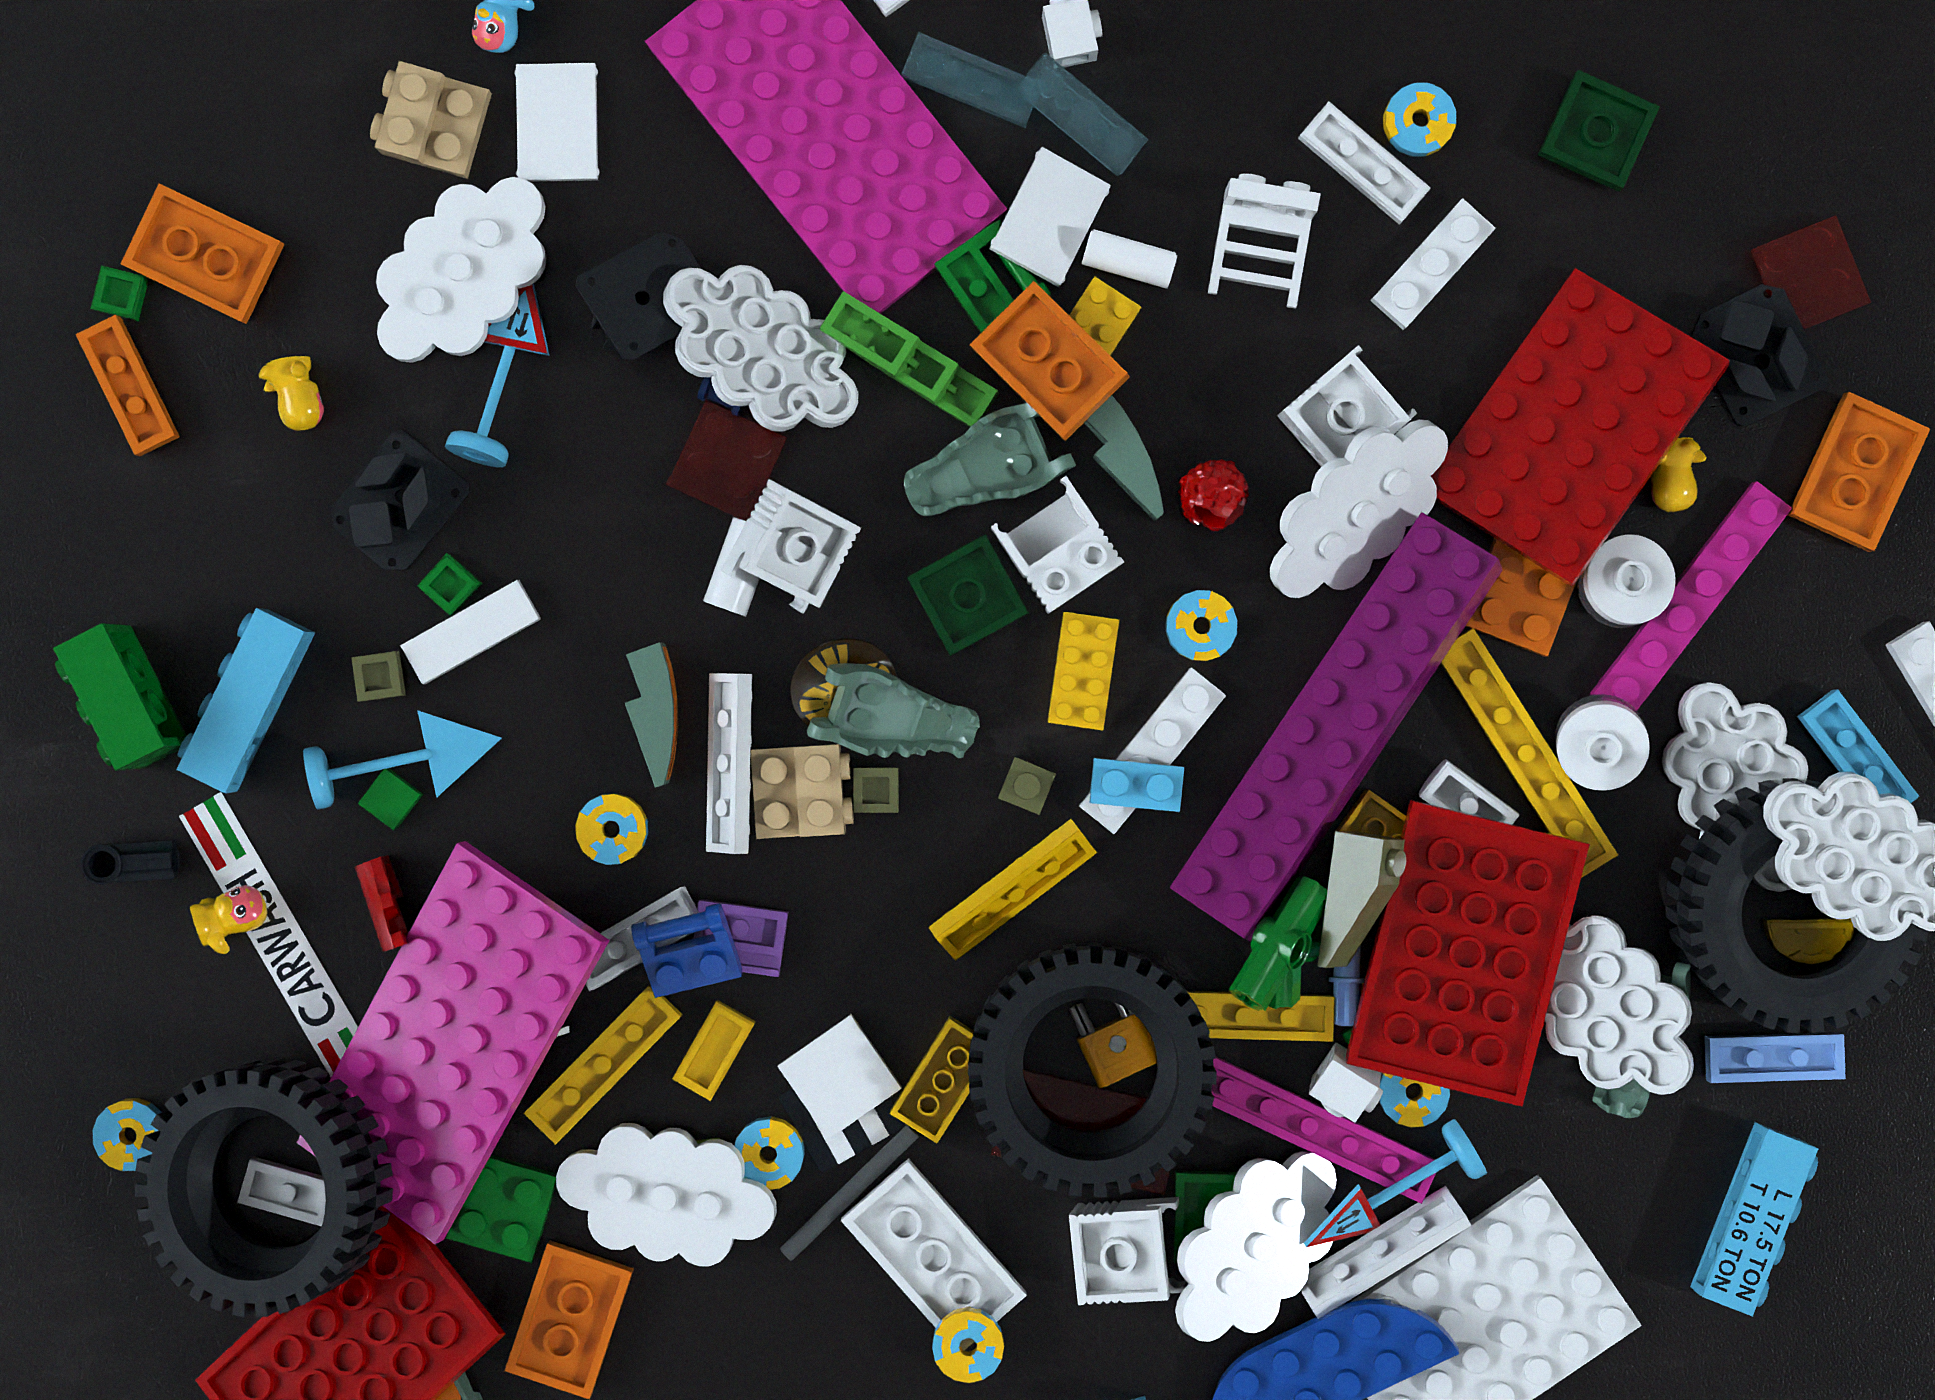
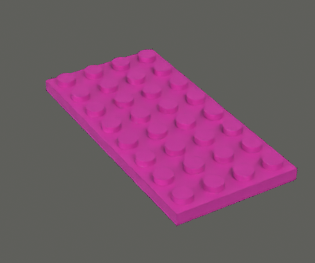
(830, 137)
(462, 1030)

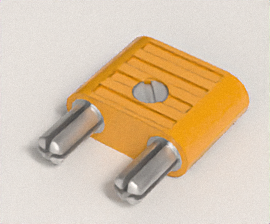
(1116, 1047)

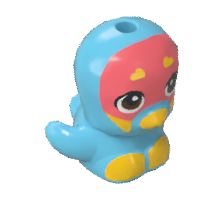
(497, 24)

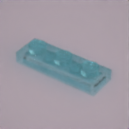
(967, 79)
(1081, 114)

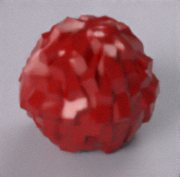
(1213, 494)

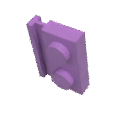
(756, 935)

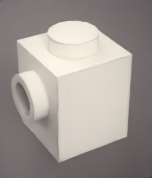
(1071, 31)
(1344, 1087)

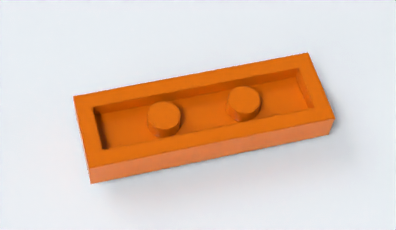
(127, 385)

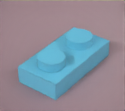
(1136, 784)

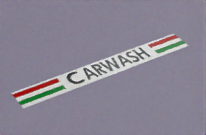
(280, 937)

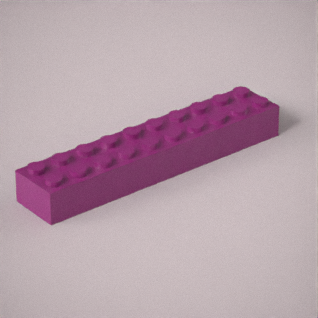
(1337, 726)

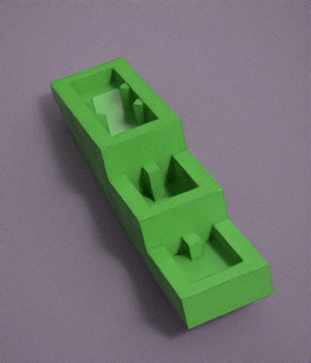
(908, 360)

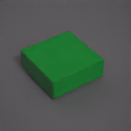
(119, 293)
(449, 584)
(390, 798)

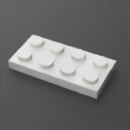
(930, 1249)

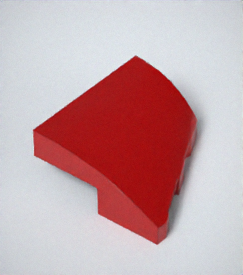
(380, 892)

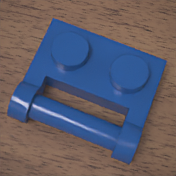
(692, 961)

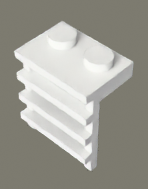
(1270, 210)

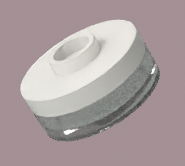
(1627, 582)
(1602, 742)

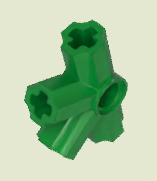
(1281, 948)

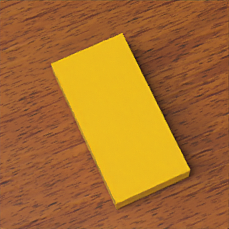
(713, 1050)

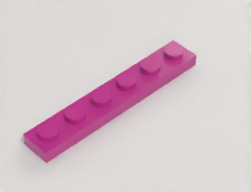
(1695, 595)
(1317, 1129)

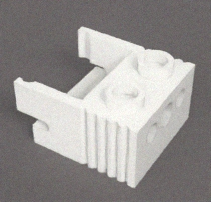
(1341, 408)
(792, 545)
(1060, 549)
(1121, 1251)

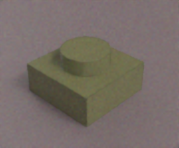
(378, 676)
(1026, 785)
(875, 789)

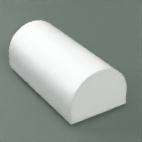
(1129, 258)
(725, 591)
(1457, 791)

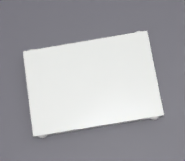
(557, 122)
(1050, 217)

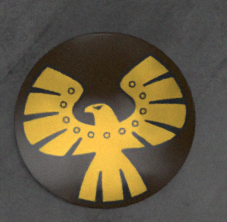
(809, 689)

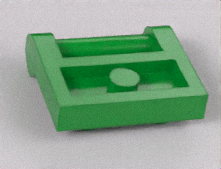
(975, 281)

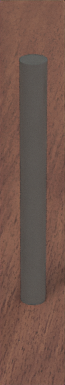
(849, 1192)

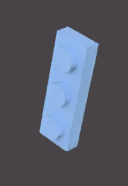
(1775, 1057)

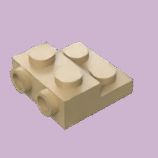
(430, 119)
(801, 791)

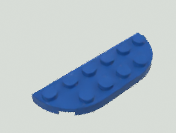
(1340, 1355)

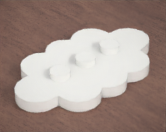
(461, 269)
(759, 348)
(1358, 508)
(1725, 751)
(1855, 853)
(1618, 1011)
(666, 1194)
(1254, 1246)

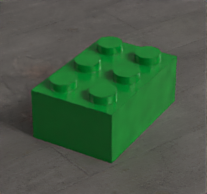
(120, 696)

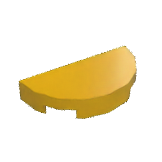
(1809, 938)

